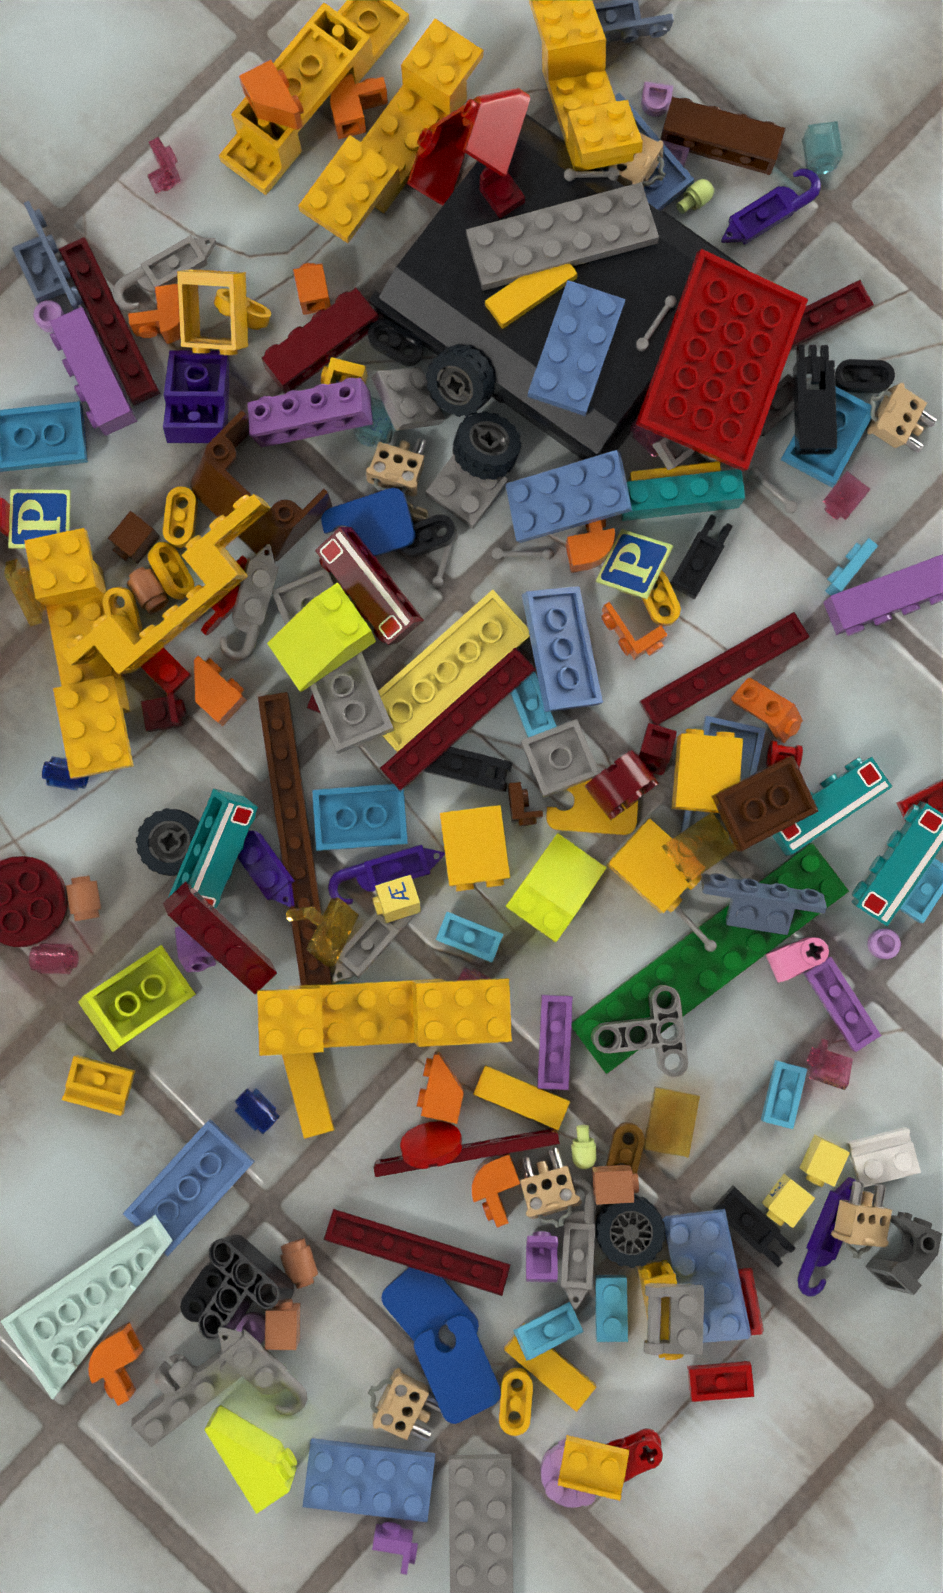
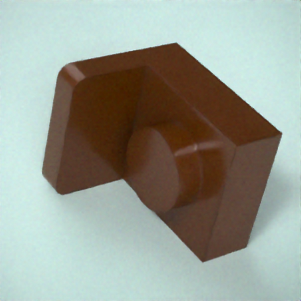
(518, 800)

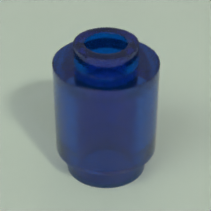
(57, 775)
(256, 1110)

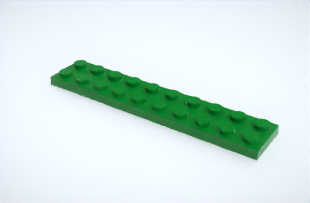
(701, 973)

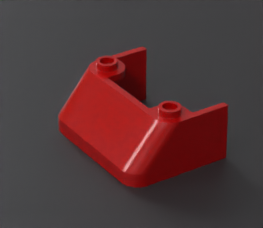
(481, 128)

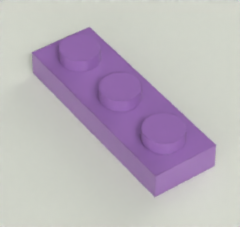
(842, 1004)
(555, 1042)

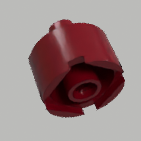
(621, 784)

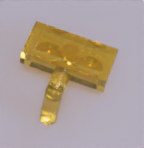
(20, 584)
(331, 930)

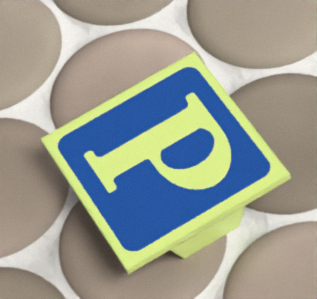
(37, 514)
(634, 564)

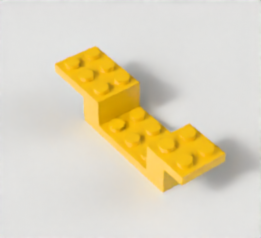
(314, 64)
(574, 67)
(379, 166)
(208, 557)
(90, 694)
(383, 1013)

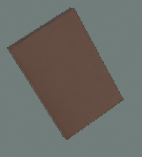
(764, 803)

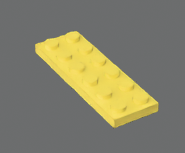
(450, 667)

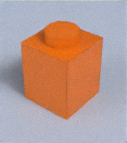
(312, 288)

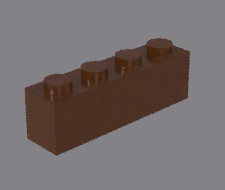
(723, 135)

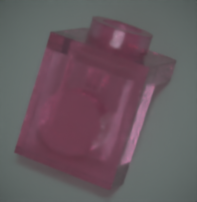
(167, 175)
(845, 496)
(829, 1066)

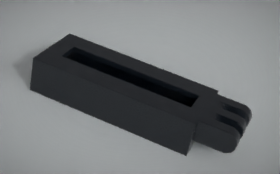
(814, 409)

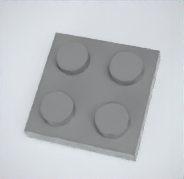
(407, 398)
(463, 494)
(560, 758)

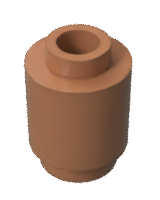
(147, 590)
(83, 898)
(299, 1263)

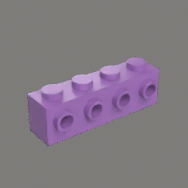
(310, 412)

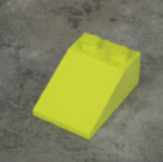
(321, 638)
(556, 887)
(136, 998)
(253, 1457)

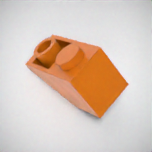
(269, 96)
(215, 694)
(443, 1093)

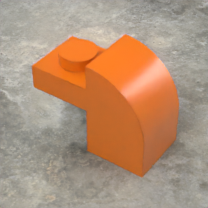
(351, 99)
(164, 320)
(589, 549)
(489, 1179)
(109, 1359)

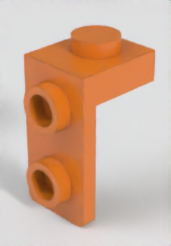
(649, 643)
(769, 707)

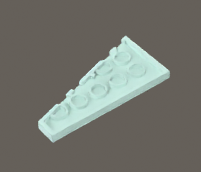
(73, 1313)

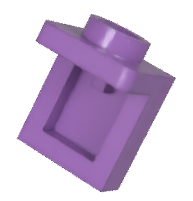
(192, 954)
(541, 1257)
(397, 1540)

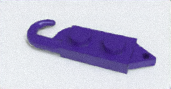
(770, 210)
(411, 861)
(266, 869)
(822, 1245)

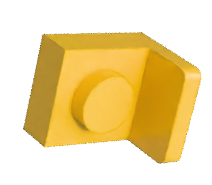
(342, 369)

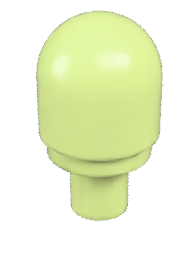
(696, 196)
(583, 1148)

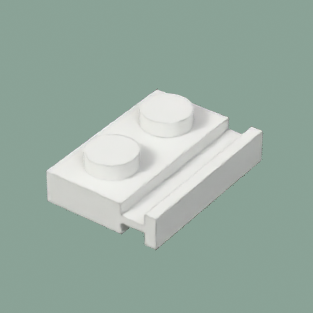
(884, 1157)

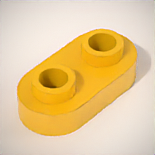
(257, 314)
(178, 518)
(170, 570)
(662, 597)
(129, 609)
(515, 1400)

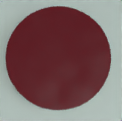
(30, 901)

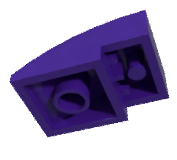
(195, 396)

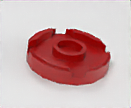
(431, 1144)

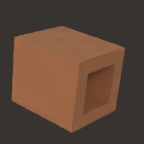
(614, 1184)
(282, 1326)

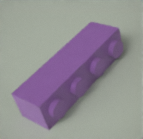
(93, 372)
(885, 596)

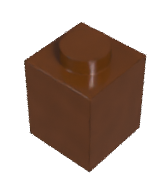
(133, 538)

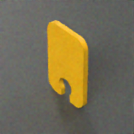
(589, 817)

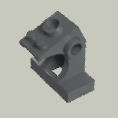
(908, 1266)

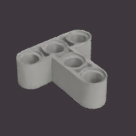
(652, 1028)

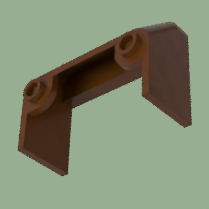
(219, 491)

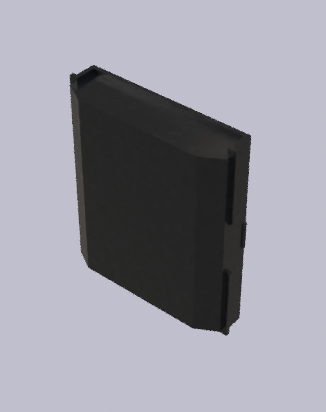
(443, 304)

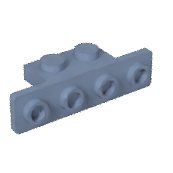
(623, 21)
(40, 266)
(762, 905)

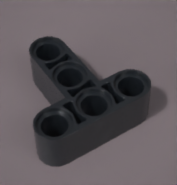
(247, 1287)

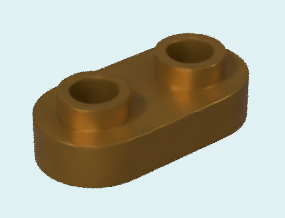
(623, 1152)

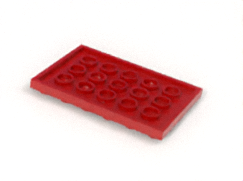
(722, 361)

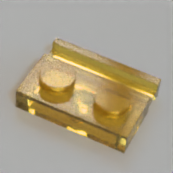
(699, 847)
(671, 1122)

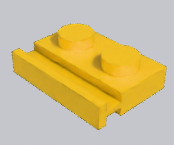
(98, 1085)
(593, 1467)

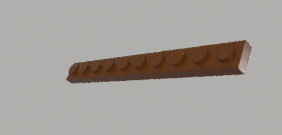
(292, 827)

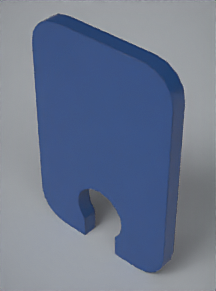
(378, 519)
(424, 1302)
(461, 1376)

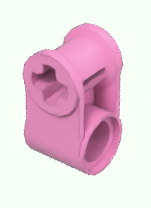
(792, 960)

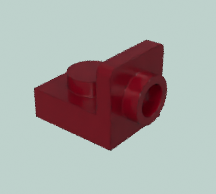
(500, 192)
(163, 712)
(657, 748)

